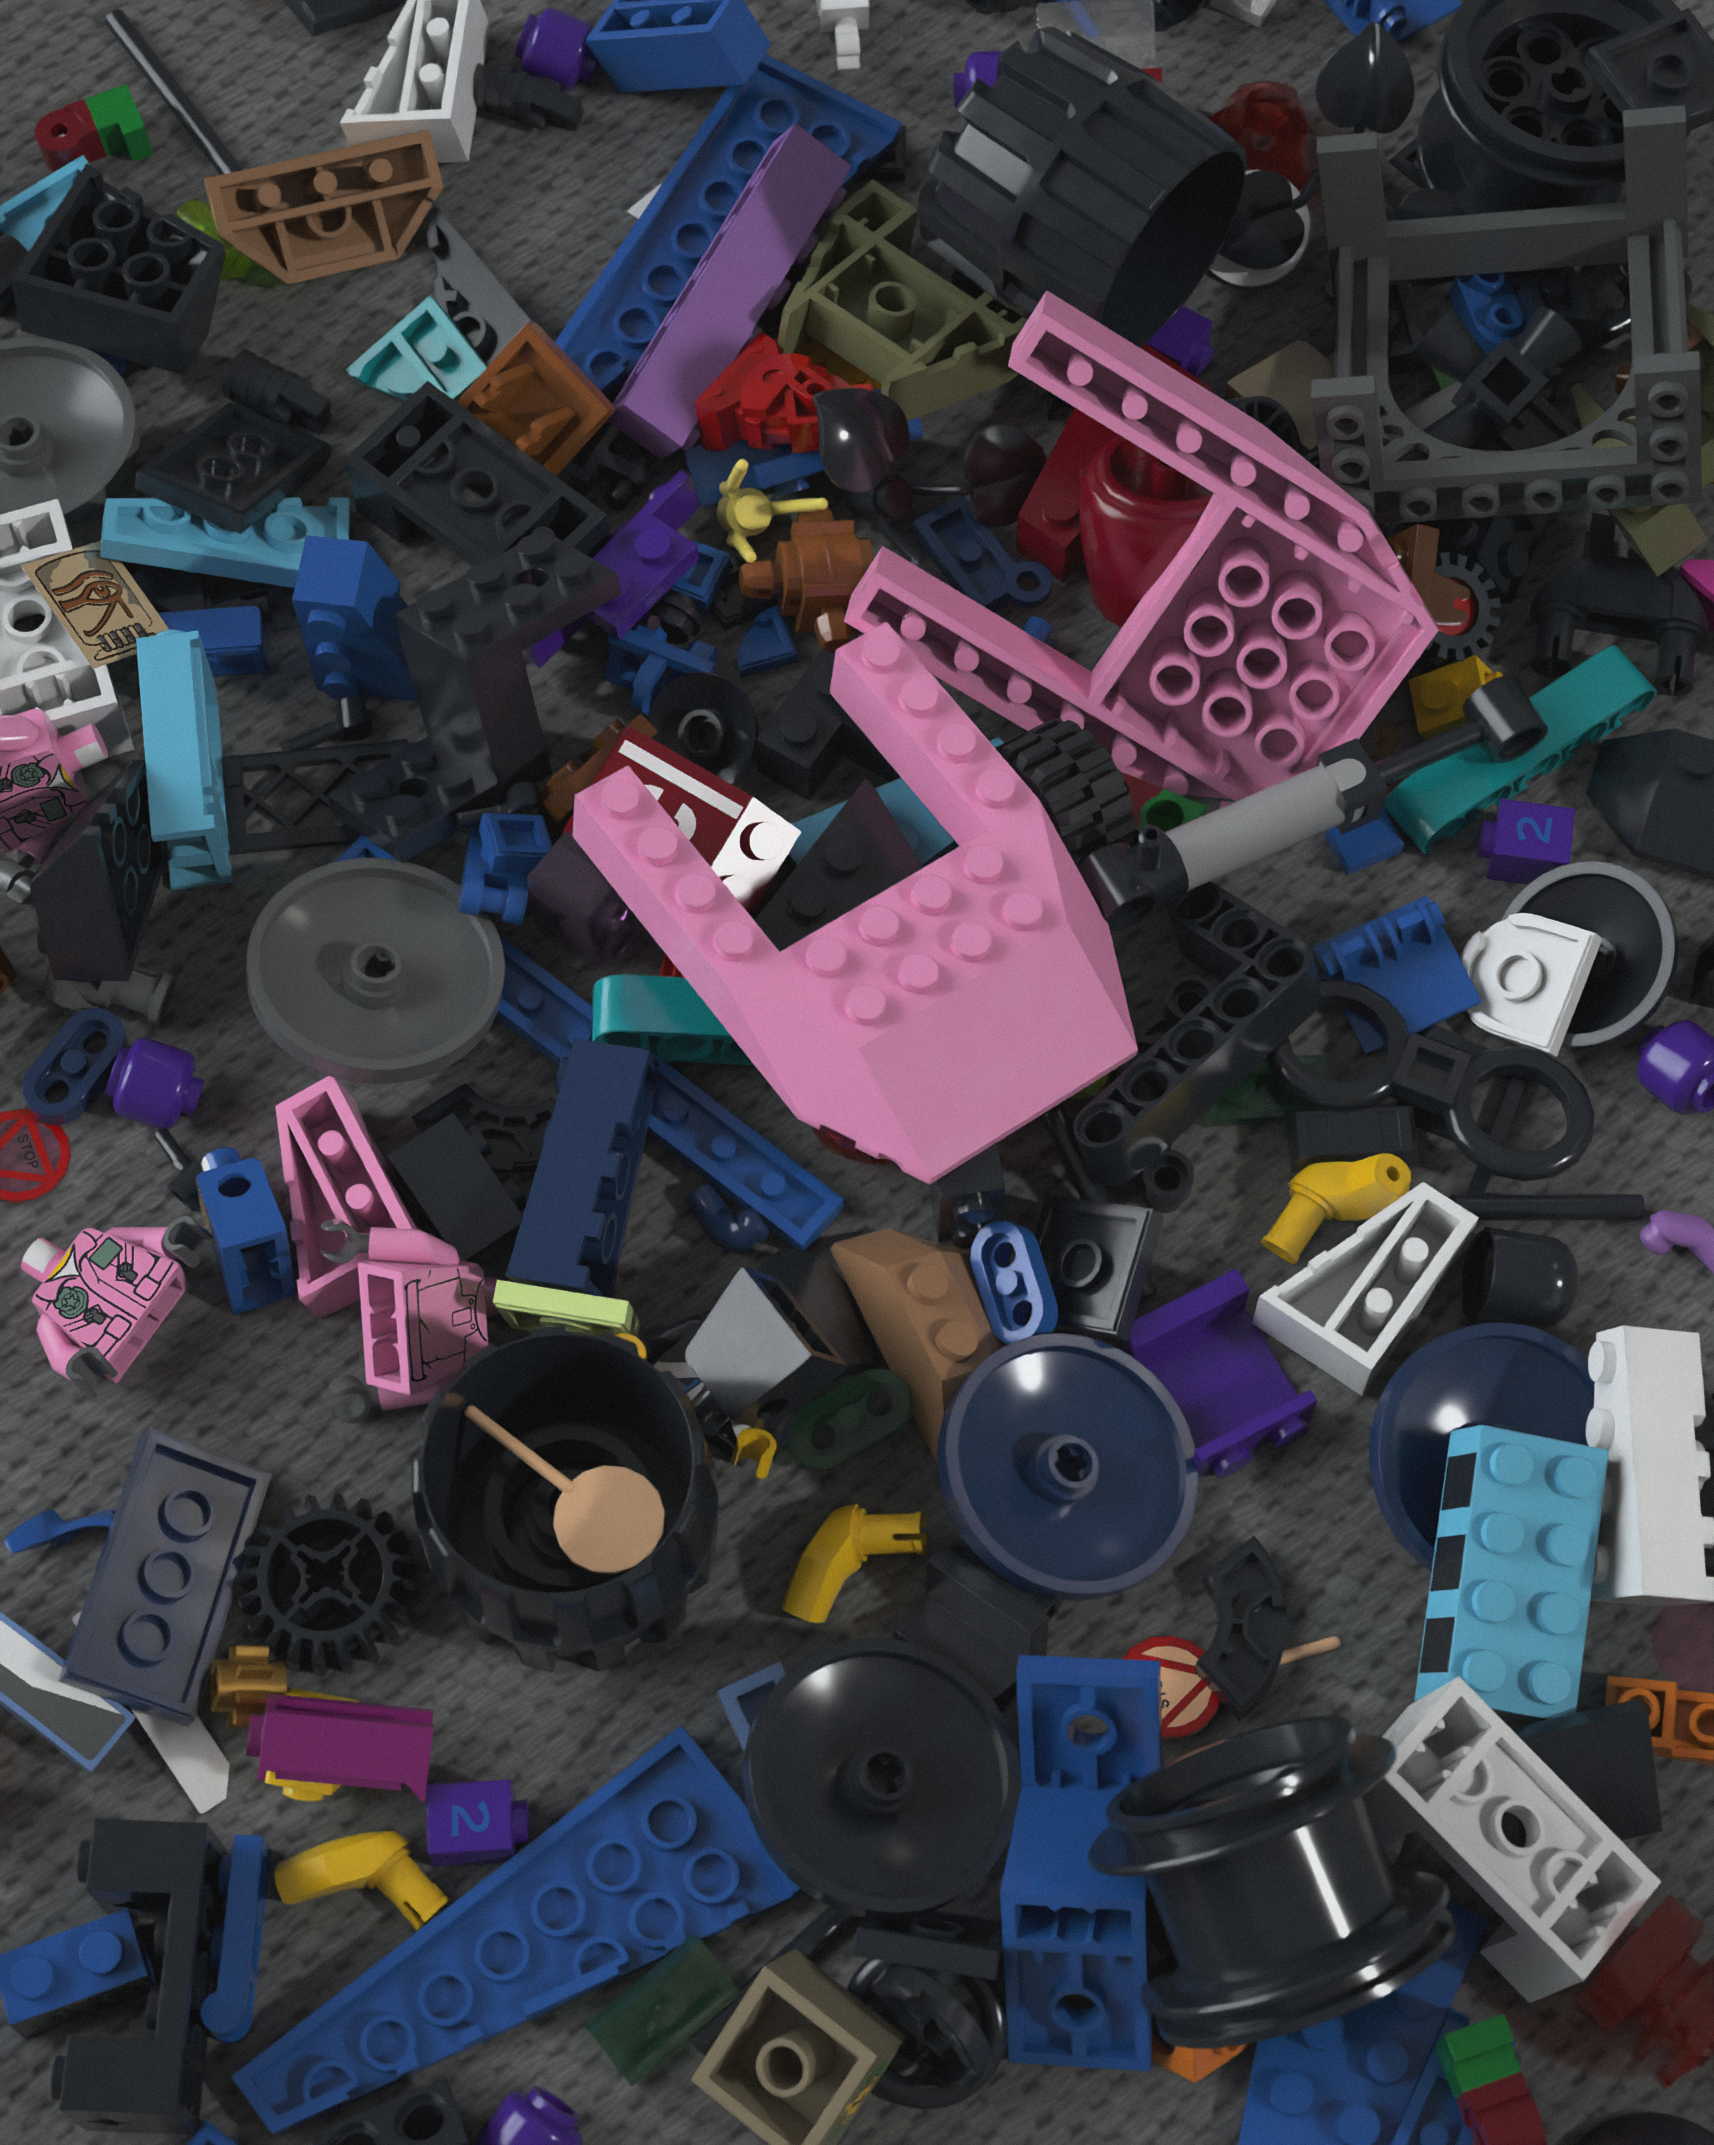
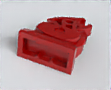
(765, 400)

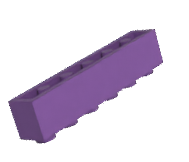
(730, 291)

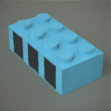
(1513, 1570)

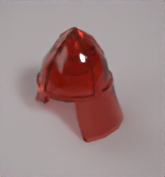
(1274, 111)

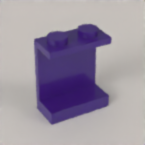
(1220, 1374)

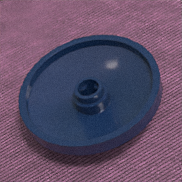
(1466, 1379)
(1067, 1467)

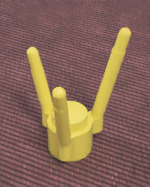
(749, 510)

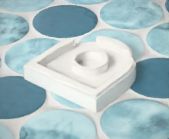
(1529, 978)

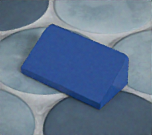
(230, 637)

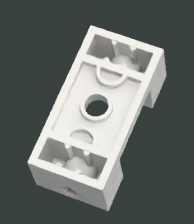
(45, 665)
(1558, 1894)

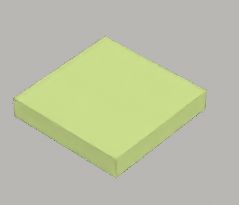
(537, 1307)

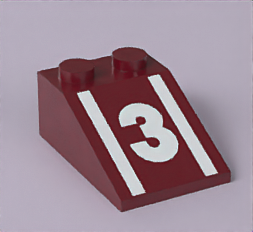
(725, 825)

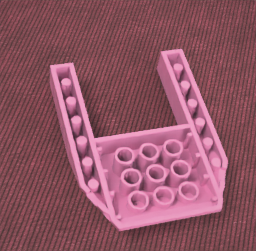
(1220, 672)
(935, 1003)

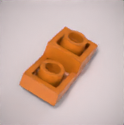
(1678, 1718)

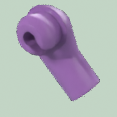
(1680, 1229)

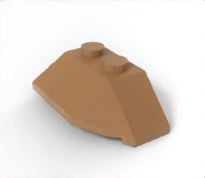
(328, 207)
(921, 1313)

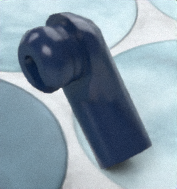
(721, 1226)

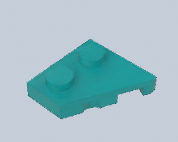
(420, 350)

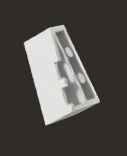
(426, 78)
(1369, 1289)

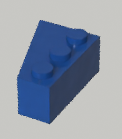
(678, 44)
(348, 621)

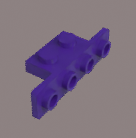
(647, 560)

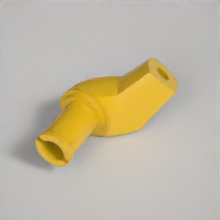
(1339, 1192)
(839, 1550)
(359, 1862)

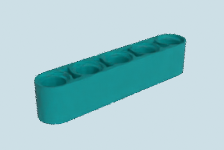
(1574, 707)
(662, 1018)

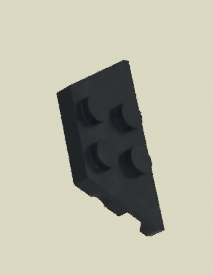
(845, 867)

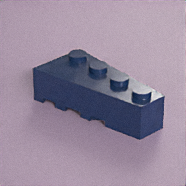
(587, 1170)

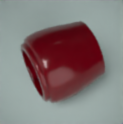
(1133, 523)

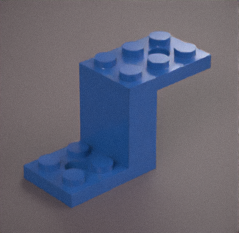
(1061, 1918)

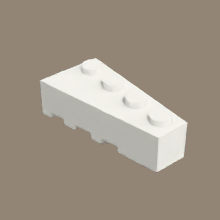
(1651, 1508)

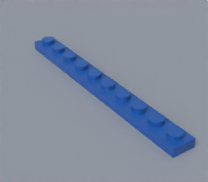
(682, 1115)

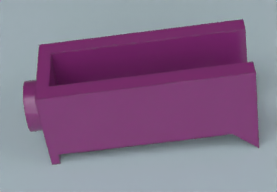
(343, 1743)

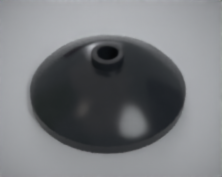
(1636, 941)

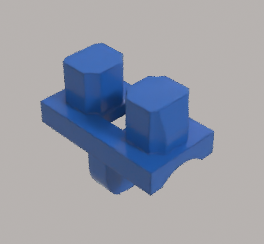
(644, 655)

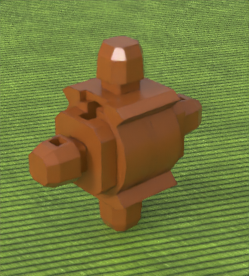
(813, 576)

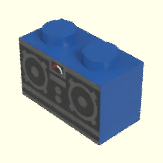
(76, 1973)

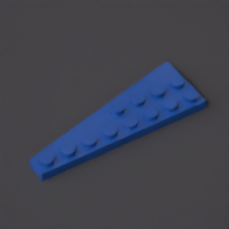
(695, 199)
(576, 1909)
(1356, 2071)

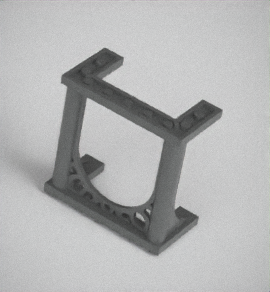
(1566, 475)

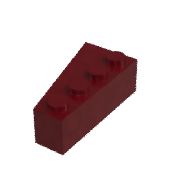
(1051, 514)

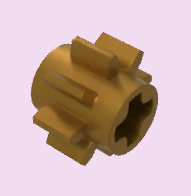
(244, 1682)

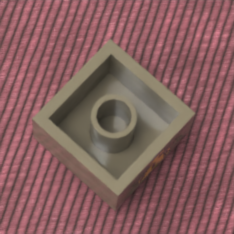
(798, 2055)

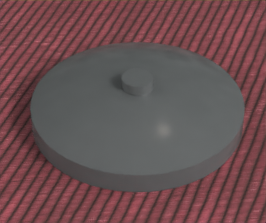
(63, 428)
(374, 971)

